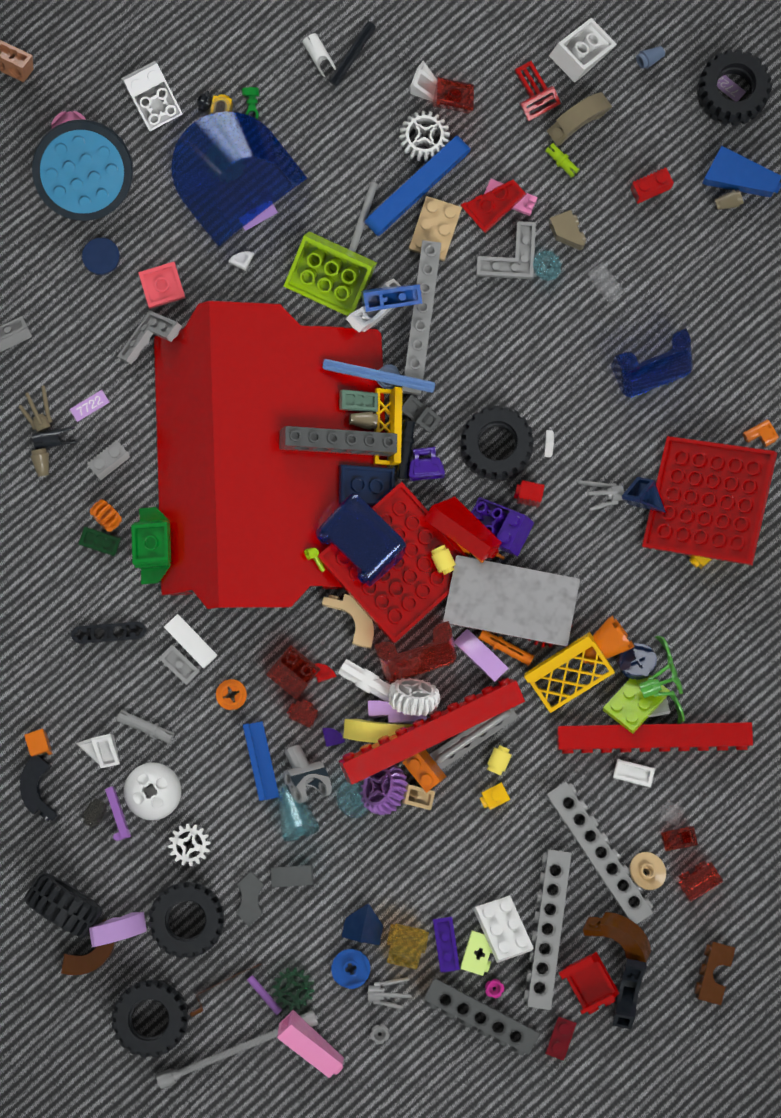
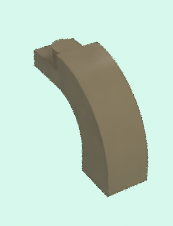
(577, 116)

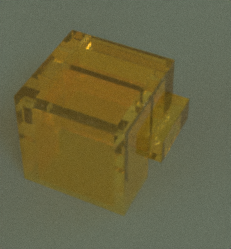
(406, 945)

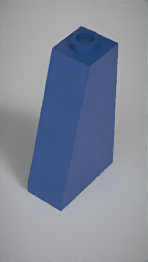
(737, 172)

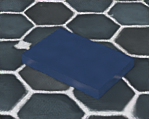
(366, 481)

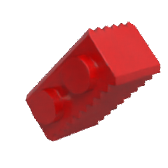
(651, 185)
(529, 493)

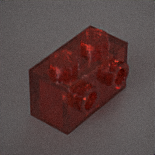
(303, 713)

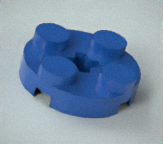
(360, 974)

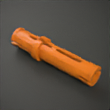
(506, 647)

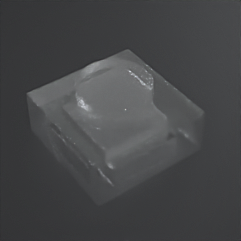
(671, 813)

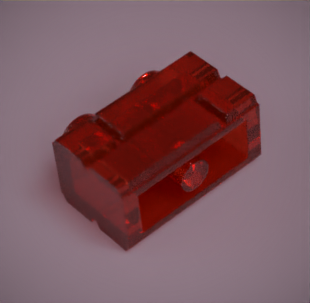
(699, 881)

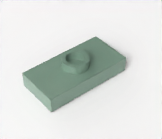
(358, 401)

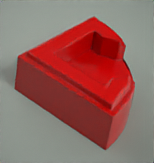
(325, 673)

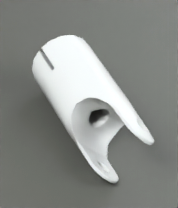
(317, 51)

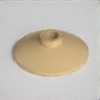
(654, 868)

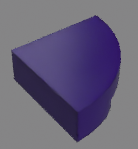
(332, 737)

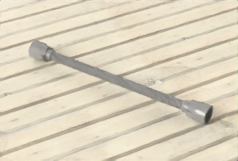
(168, 1076)

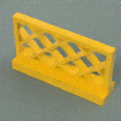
(560, 658)

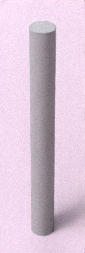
(363, 216)

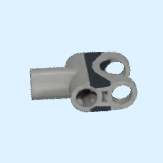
(305, 775)

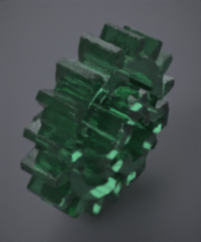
(295, 997)

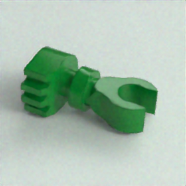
(251, 93)

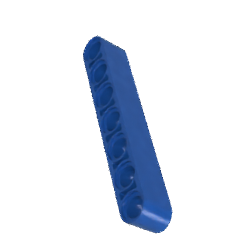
(417, 185)

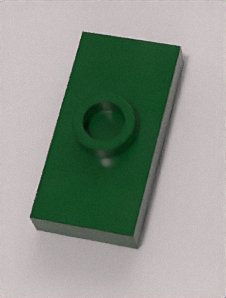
(99, 541)

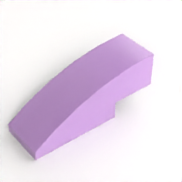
(481, 655)
(381, 709)
(117, 929)

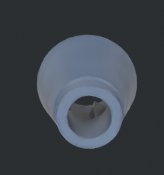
(649, 57)

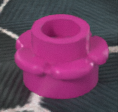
(489, 988)

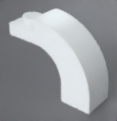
(364, 320)

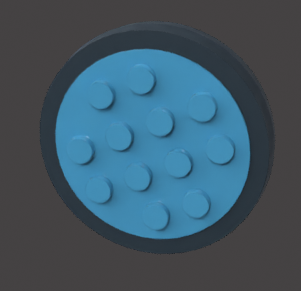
(82, 170)

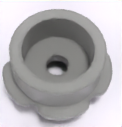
(379, 1039)

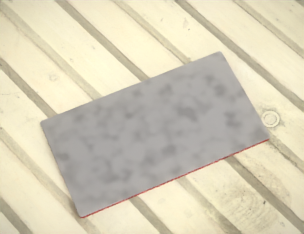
(511, 600)

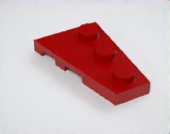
(492, 206)

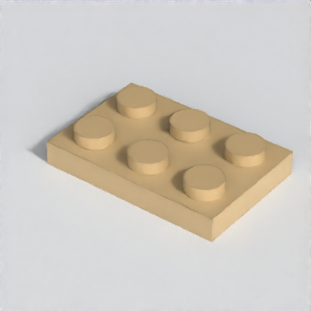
(435, 224)

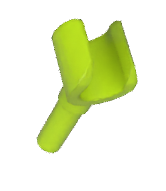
(312, 553)

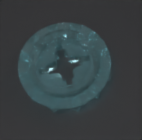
(540, 266)

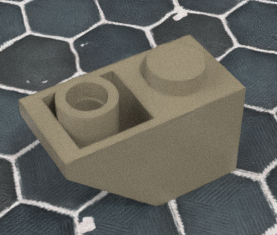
(566, 230)

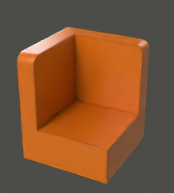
(38, 742)

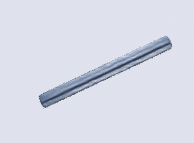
(378, 375)

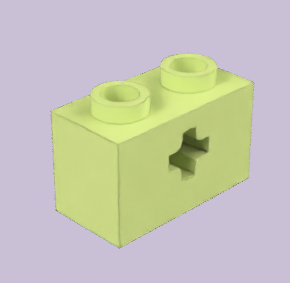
(469, 961)

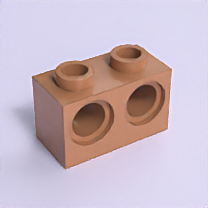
(15, 61)

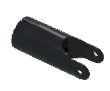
(50, 438)

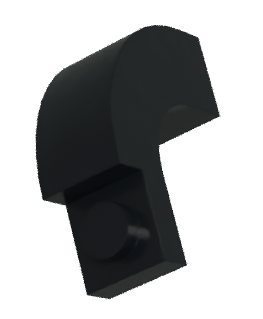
(30, 787)
(628, 988)

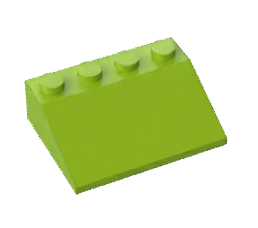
(329, 274)

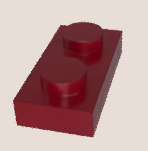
(560, 1038)

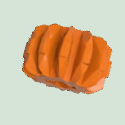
(105, 515)

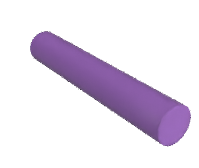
(264, 995)

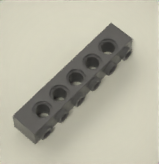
(338, 441)
(522, 1046)

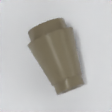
(729, 200)
(364, 420)
(40, 461)

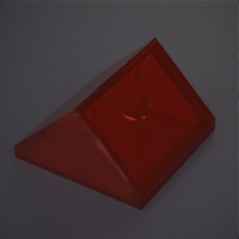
(454, 95)

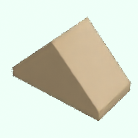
(418, 797)

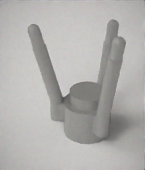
(613, 493)
(377, 994)

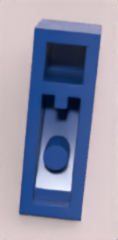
(391, 297)

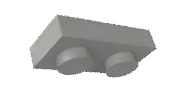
(179, 665)

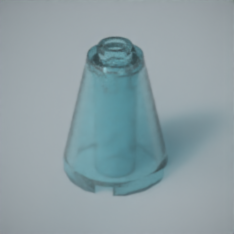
(295, 817)

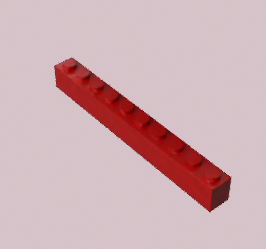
(431, 731)
(655, 736)

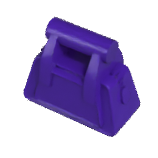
(425, 468)

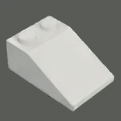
(582, 49)

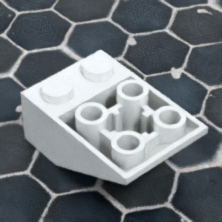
(152, 96)

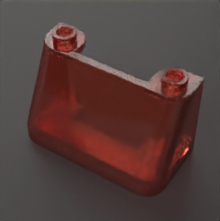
(420, 659)

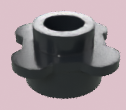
(204, 101)

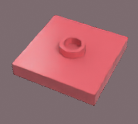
(161, 285)

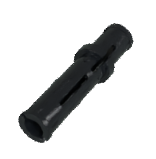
(406, 446)

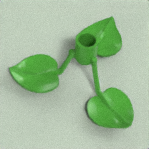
(653, 686)

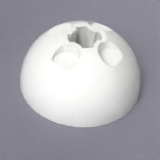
(162, 794)

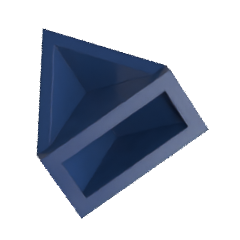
(644, 494)
(363, 926)

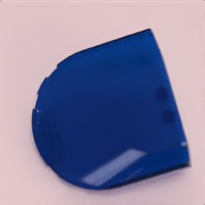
(231, 172)

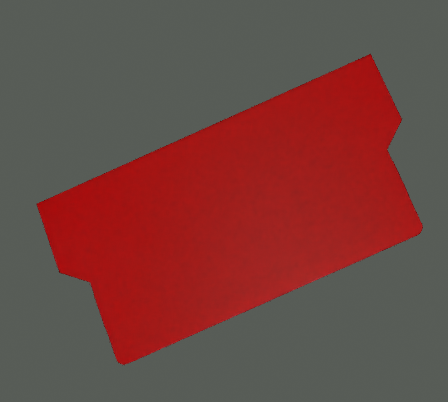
(230, 493)

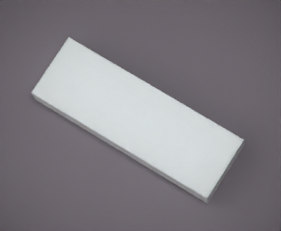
(190, 641)

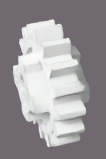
(181, 842)

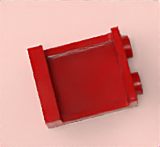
(590, 983)

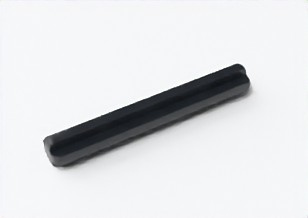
(352, 53)

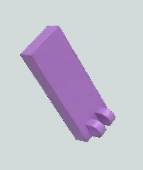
(118, 815)

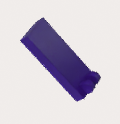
(446, 944)

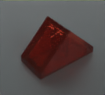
(679, 838)

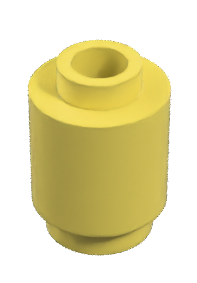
(443, 560)
(499, 760)

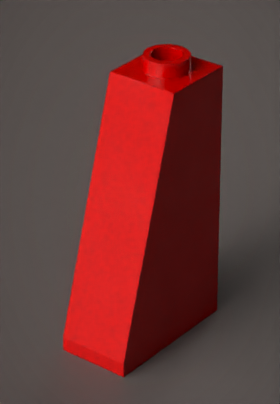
(464, 528)

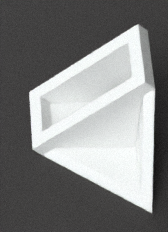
(423, 83)
(101, 749)

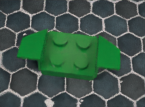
(151, 545)

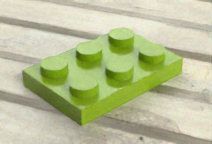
(630, 707)

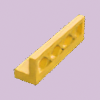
(394, 422)

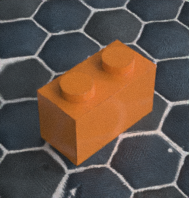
(424, 770)

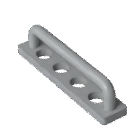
(472, 736)

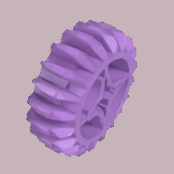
(384, 790)

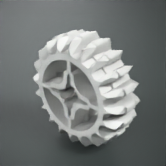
(430, 131)
(413, 697)

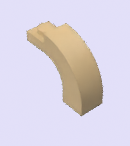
(363, 623)

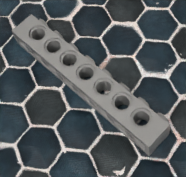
(422, 313)
(644, 906)
(544, 999)

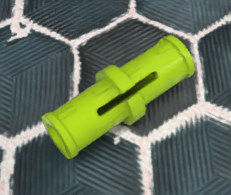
(562, 160)

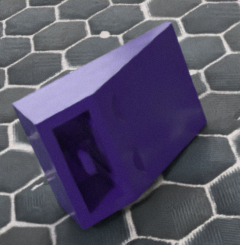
(506, 524)

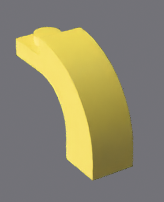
(368, 730)

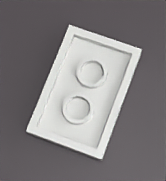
(503, 929)

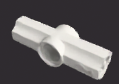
(365, 680)

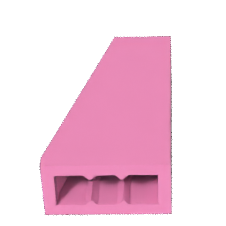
(309, 1044)

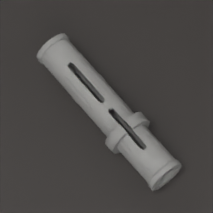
(151, 729)

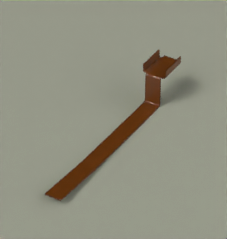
(201, 1009)

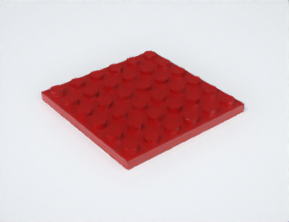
(710, 500)
(410, 586)

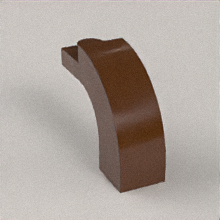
(623, 931)
(82, 964)

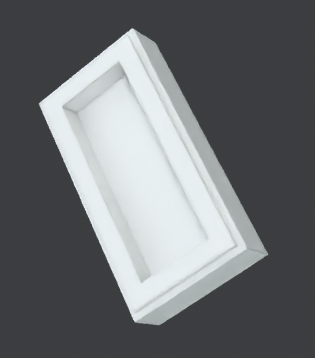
(633, 773)

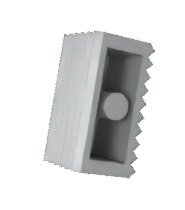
(108, 460)

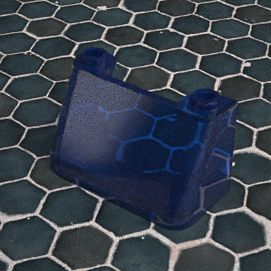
(641, 377)
(363, 538)

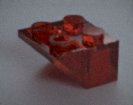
(293, 672)

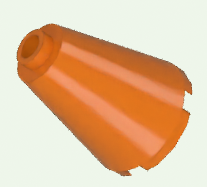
(610, 639)

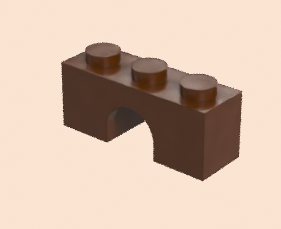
(707, 988)

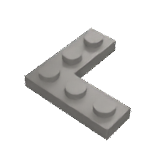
(518, 267)
(151, 324)

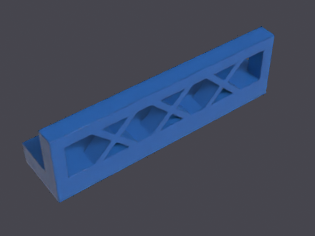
(261, 761)

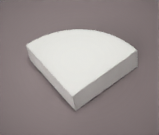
(242, 259)
(549, 443)

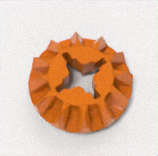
(222, 691)

